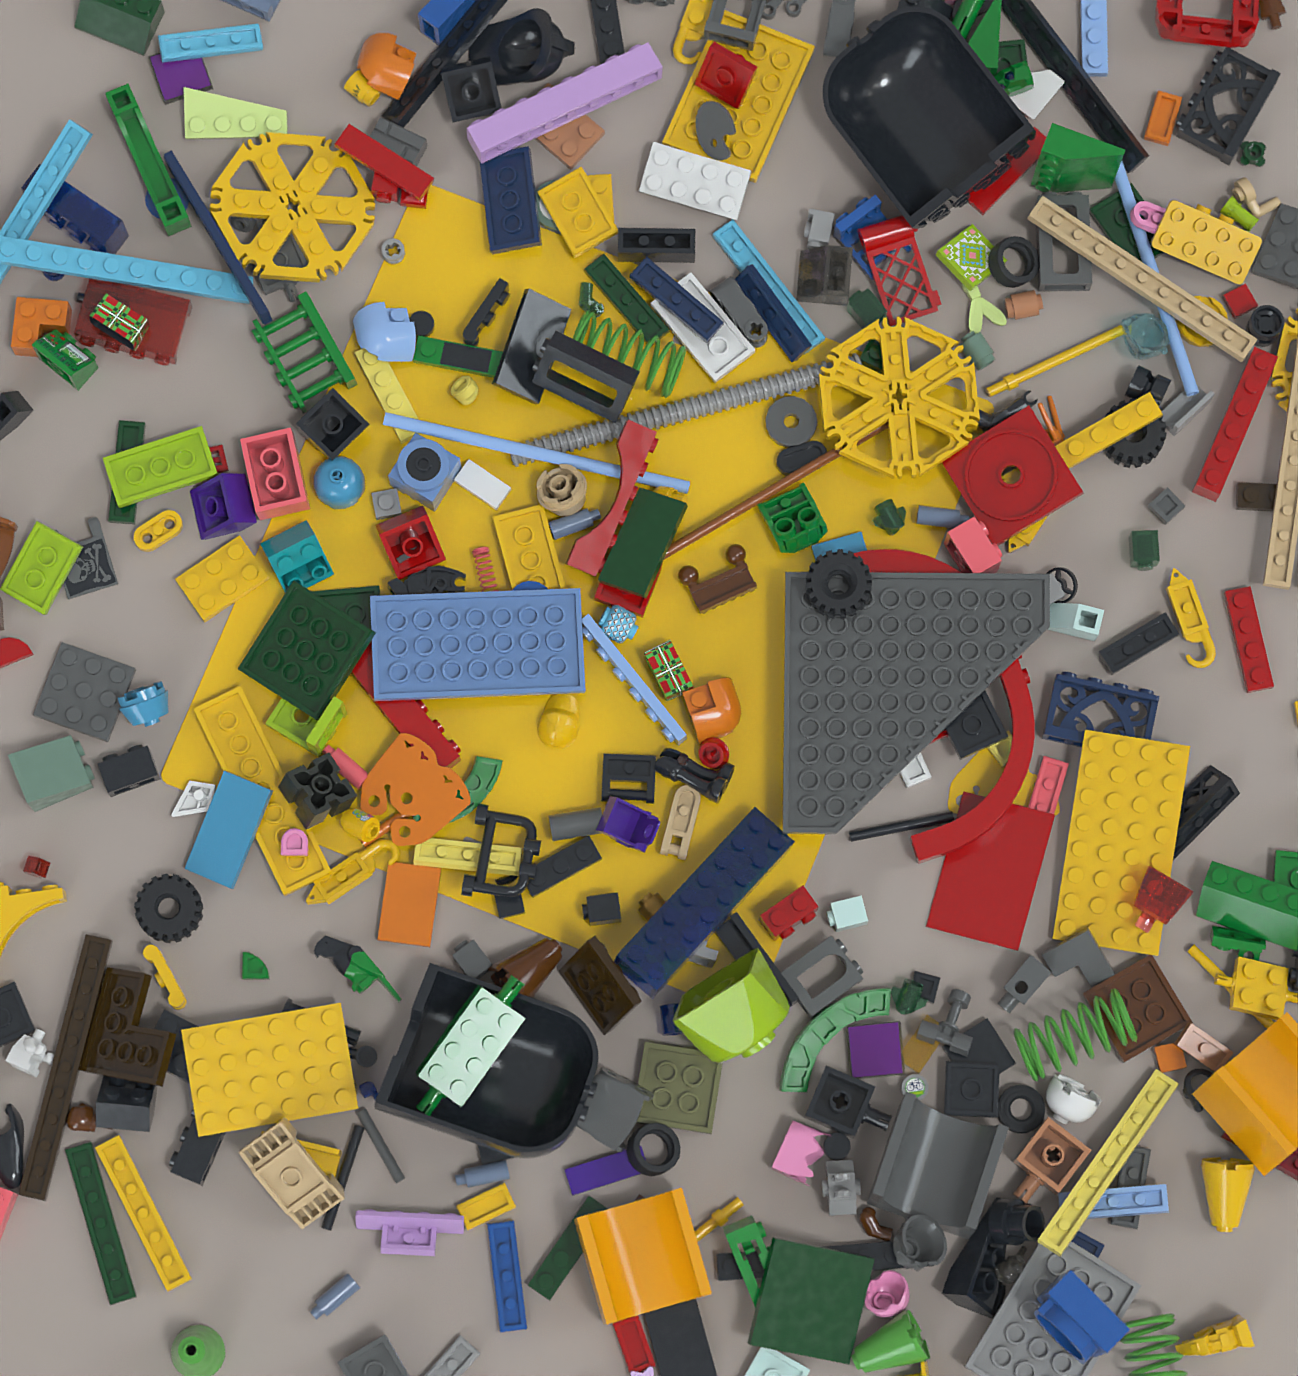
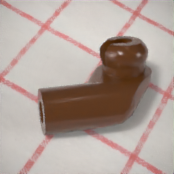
(871, 1225)

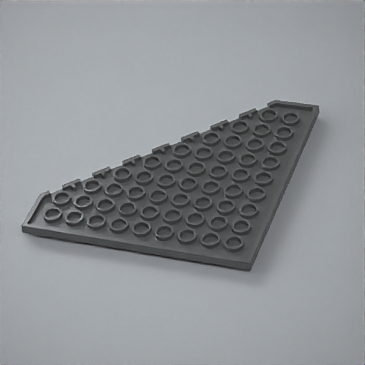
(890, 679)

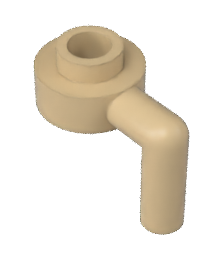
(1245, 193)

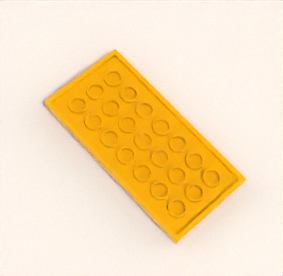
(1118, 827)

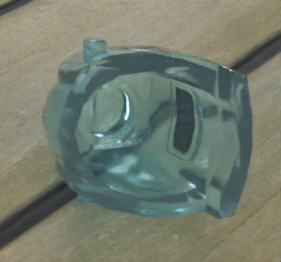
(1145, 336)

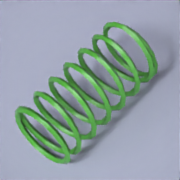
(674, 365)
(1031, 1056)
(1168, 1320)

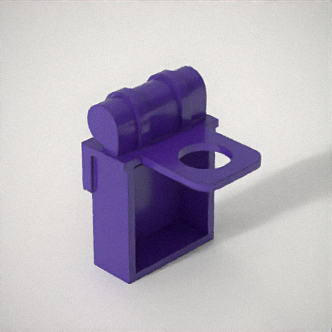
(628, 824)

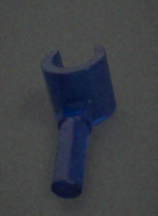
(368, 1089)

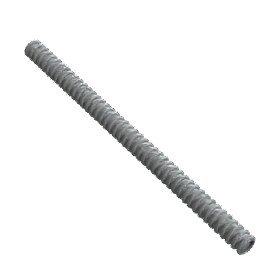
(683, 410)

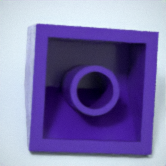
(223, 505)

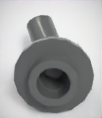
(243, 224)

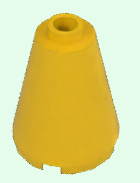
(1226, 1189)

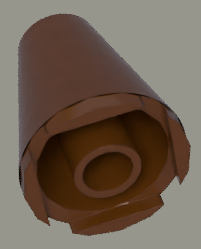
(529, 966)

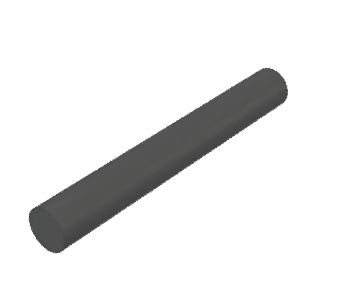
(381, 1146)

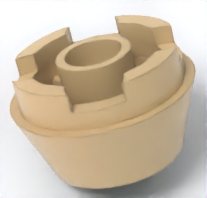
(562, 490)

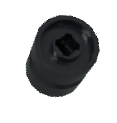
(1265, 325)
(1144, 382)

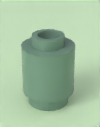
(979, 350)

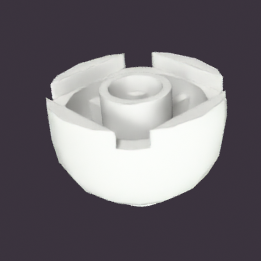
(1070, 1100)

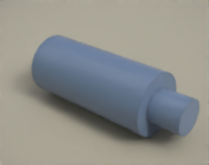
(940, 517)
(573, 523)
(484, 1174)
(335, 1296)

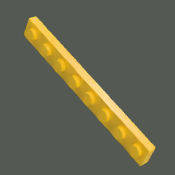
(1103, 433)

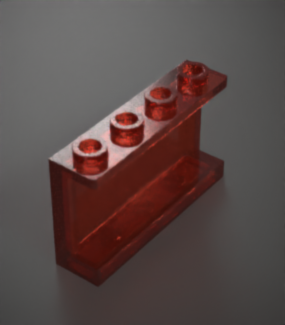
(164, 313)

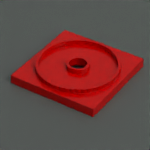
(1042, 487)

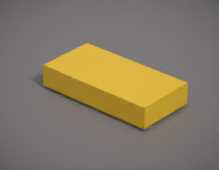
(486, 1206)

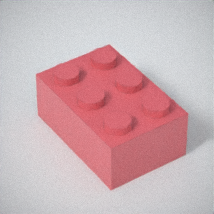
(275, 474)

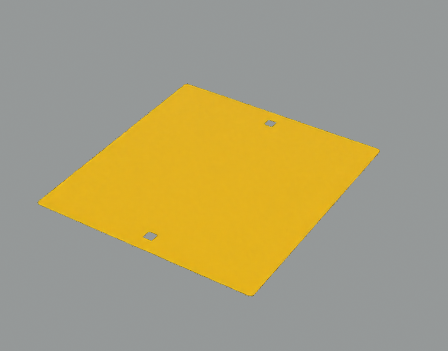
(725, 460)

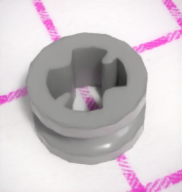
(395, 258)

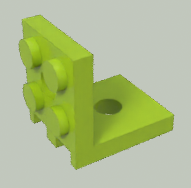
(312, 733)

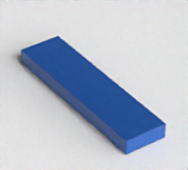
(507, 1276)

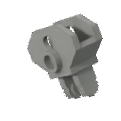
(841, 1187)

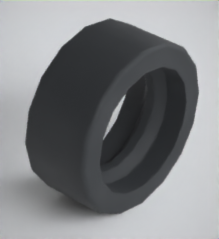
(1001, 273)
(672, 1145)

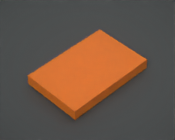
(409, 904)

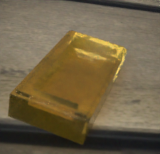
(917, 1051)

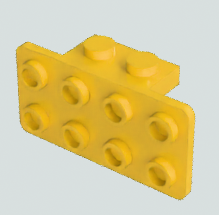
(1206, 241)

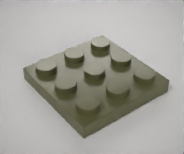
(682, 1086)

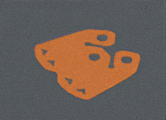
(423, 780)

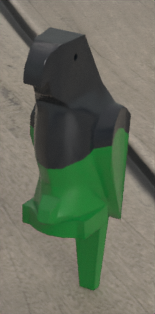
(353, 964)

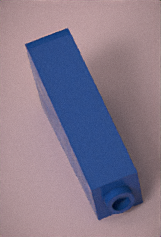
(441, 16)

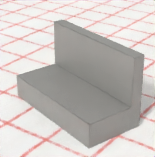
(1184, 409)

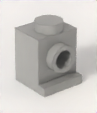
(820, 229)

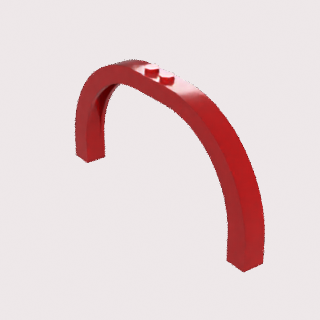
(971, 826)

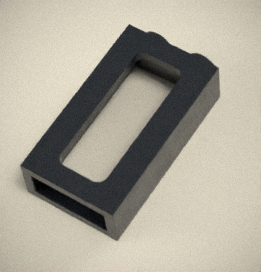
(590, 363)

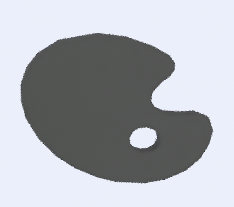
(712, 123)

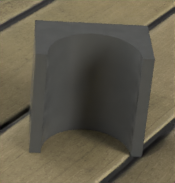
(937, 1167)

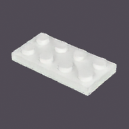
(695, 181)
(724, 350)

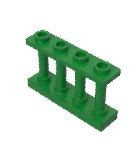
(317, 331)

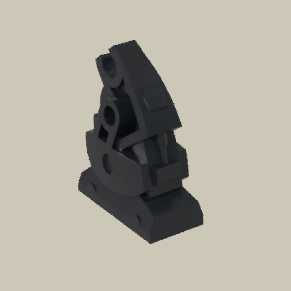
(433, 580)

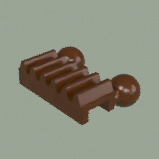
(722, 587)

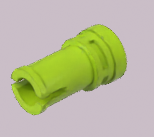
(1235, 211)

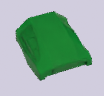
(794, 520)

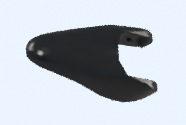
(12, 1150)

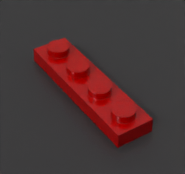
(1248, 639)

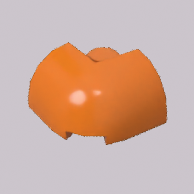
(386, 64)
(713, 709)

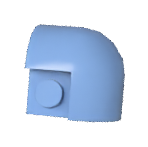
(385, 332)

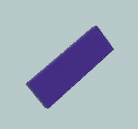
(600, 1172)

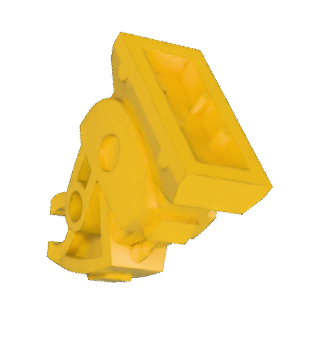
(1218, 1338)

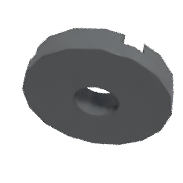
(793, 407)

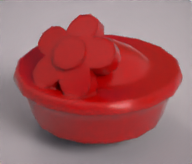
(713, 753)

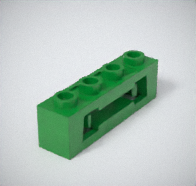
(743, 1232)

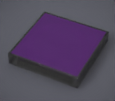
(176, 75)
(876, 1050)

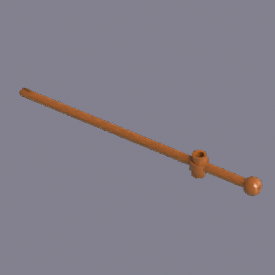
(763, 495)

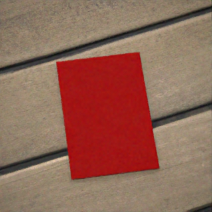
(992, 881)

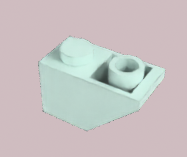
(1076, 620)

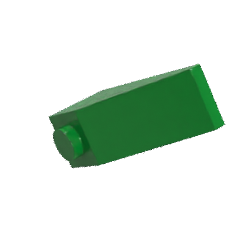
(986, 37)

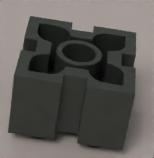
(317, 791)

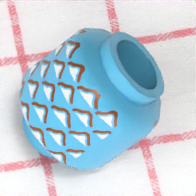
(618, 623)

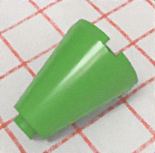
(892, 1345)
(209, 1352)

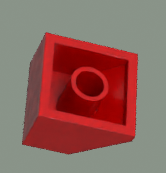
(406, 532)

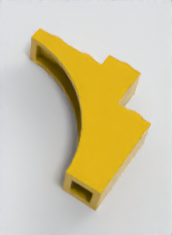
(23, 905)

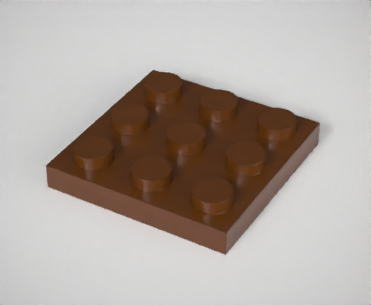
(1149, 1002)

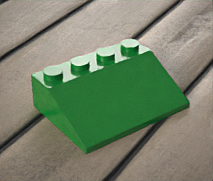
(1075, 162)

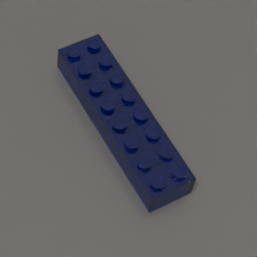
(703, 902)

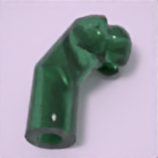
(586, 301)

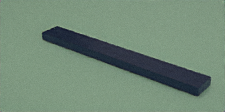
(217, 238)

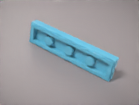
(210, 42)

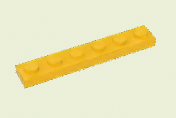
(143, 1213)

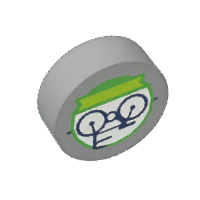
(916, 1085)

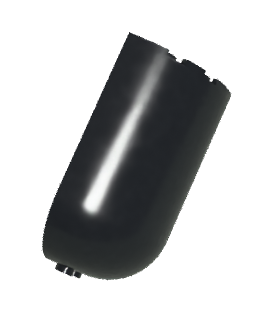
(923, 113)
(529, 1093)

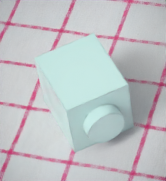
(847, 914)

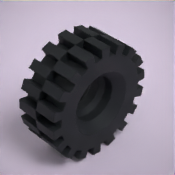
(1141, 451)
(838, 564)
(168, 928)

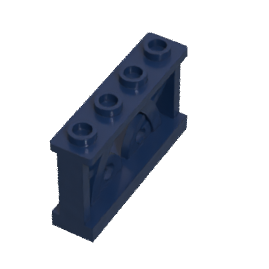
(1067, 731)

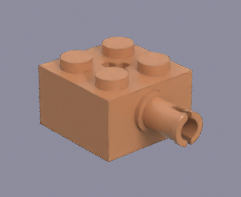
(1042, 1172)

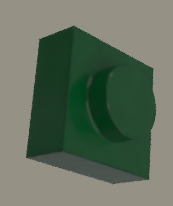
(872, 357)

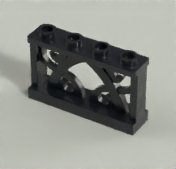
(1257, 89)

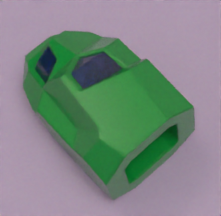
(1015, 79)

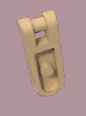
(681, 821)

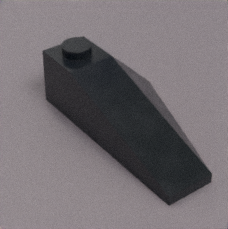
(972, 1276)

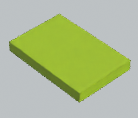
(41, 568)

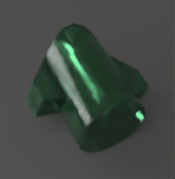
(889, 517)
(908, 997)

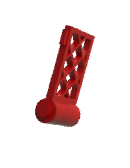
(890, 236)

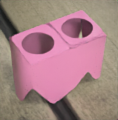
(798, 1152)

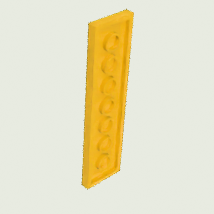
(246, 753)

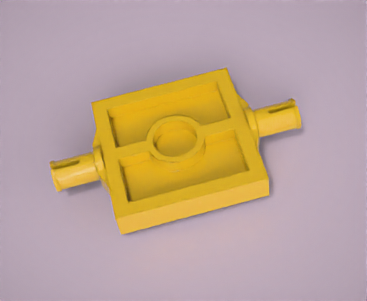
(1258, 988)

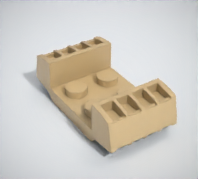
(291, 1174)

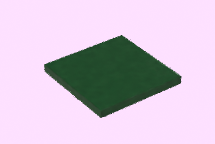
(306, 650)
(810, 1300)

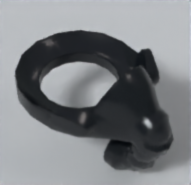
(1188, 1090)

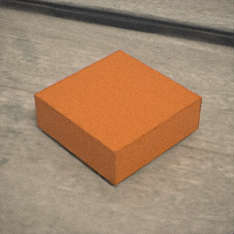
(1169, 1058)

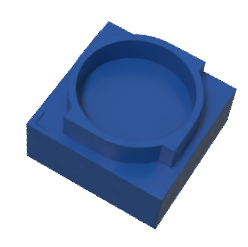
(1078, 1318)

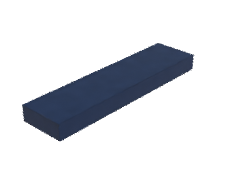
(676, 299)
(772, 311)

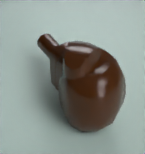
(82, 1118)

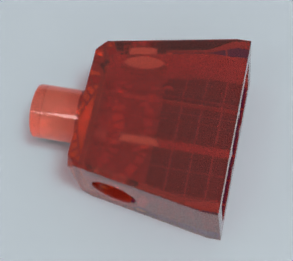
(1158, 899)

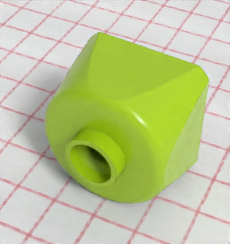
(733, 1009)

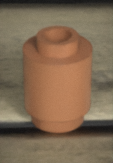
(1023, 305)

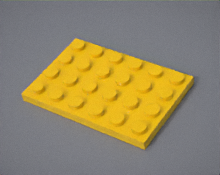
(758, 120)
(269, 1069)

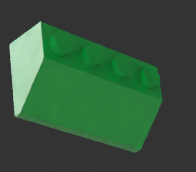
(1250, 905)

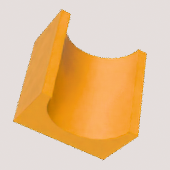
(1258, 1096)
(642, 1256)

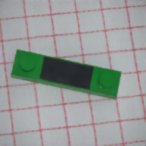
(456, 356)

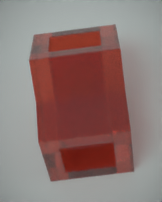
(32, 865)

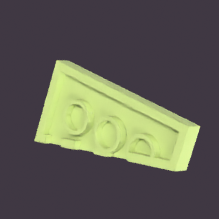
(225, 117)

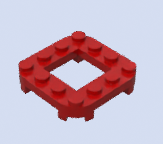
(1208, 31)

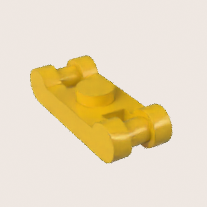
(165, 977)

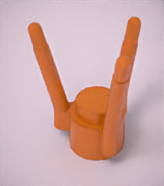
(1054, 432)

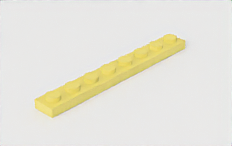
(1107, 1163)

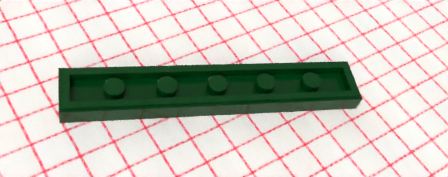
(101, 1223)

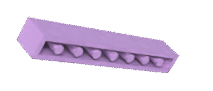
(564, 102)

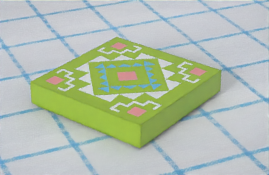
(968, 257)

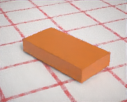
(1163, 118)

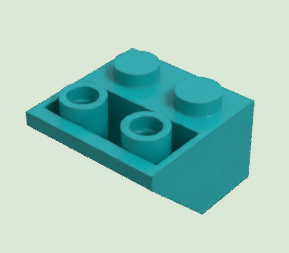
(297, 557)

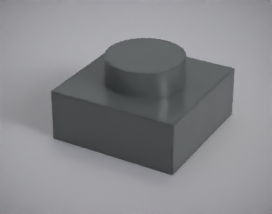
(1166, 506)

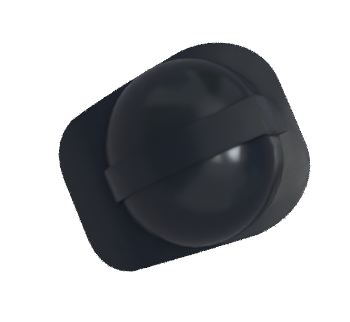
(523, 47)

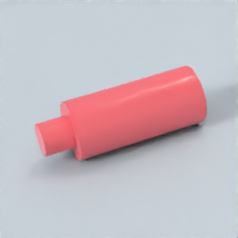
(348, 768)

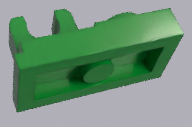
(1228, 939)

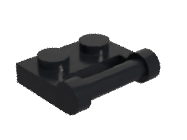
(628, 769)

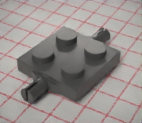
(288, 256)

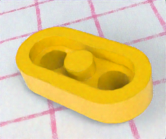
(156, 528)

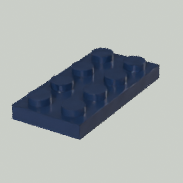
(510, 201)

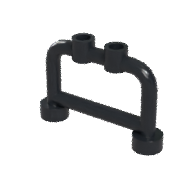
(527, 868)

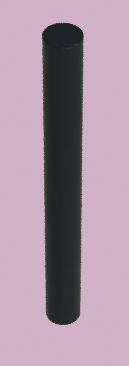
(901, 826)
(344, 1173)

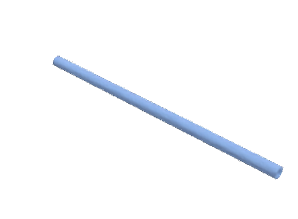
(527, 451)

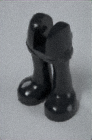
(680, 768)

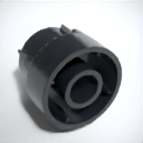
(1015, 1222)

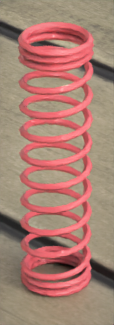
(481, 551)

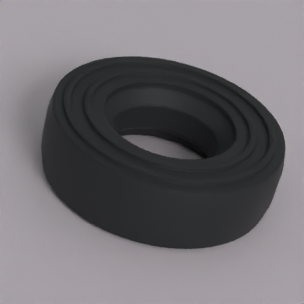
(1037, 1109)

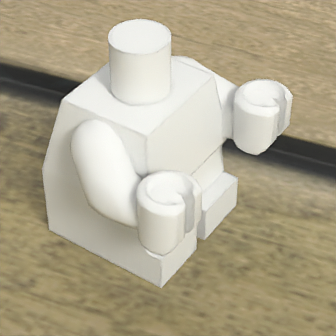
(29, 1053)

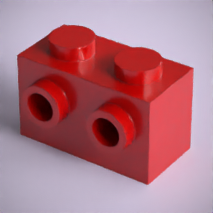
(788, 913)

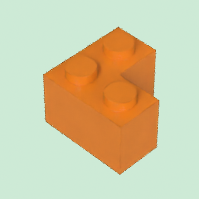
(36, 317)

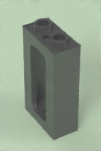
(1047, 278)

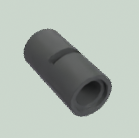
(575, 823)

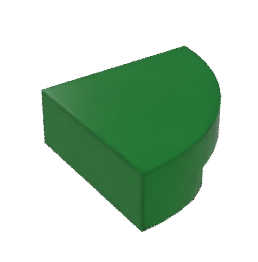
(254, 968)

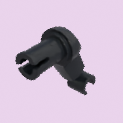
(988, 421)

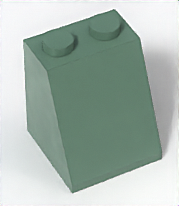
(52, 772)

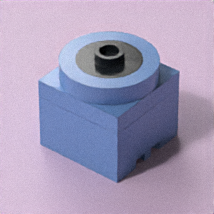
(424, 471)

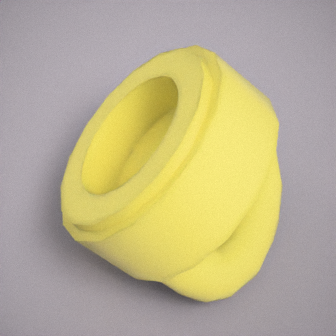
(465, 390)

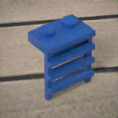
(847, 224)

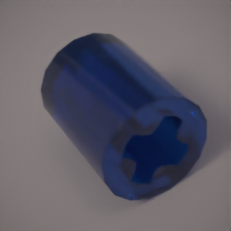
(667, 1015)

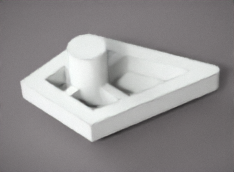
(194, 799)

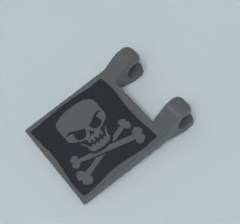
(93, 566)

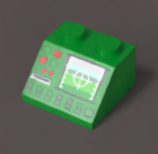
(66, 358)

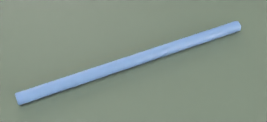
(1148, 258)

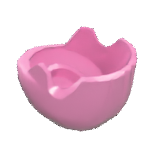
(887, 1294)

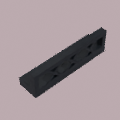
(1211, 803)
(740, 940)

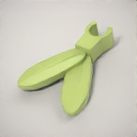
(981, 307)

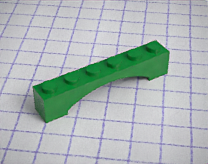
(148, 160)

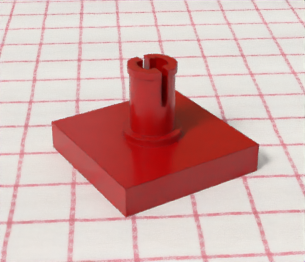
(726, 75)

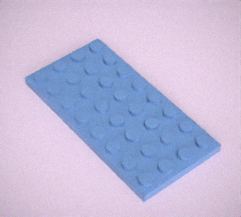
(477, 644)

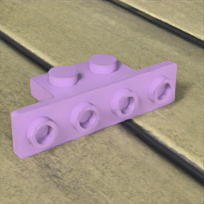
(409, 1232)

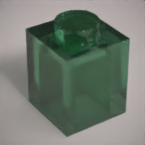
(866, 308)
(1144, 549)

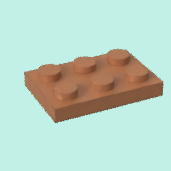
(572, 140)

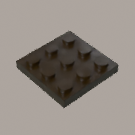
(600, 985)

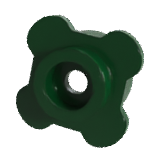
(1256, 147)

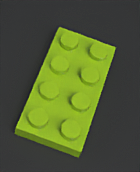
(160, 467)

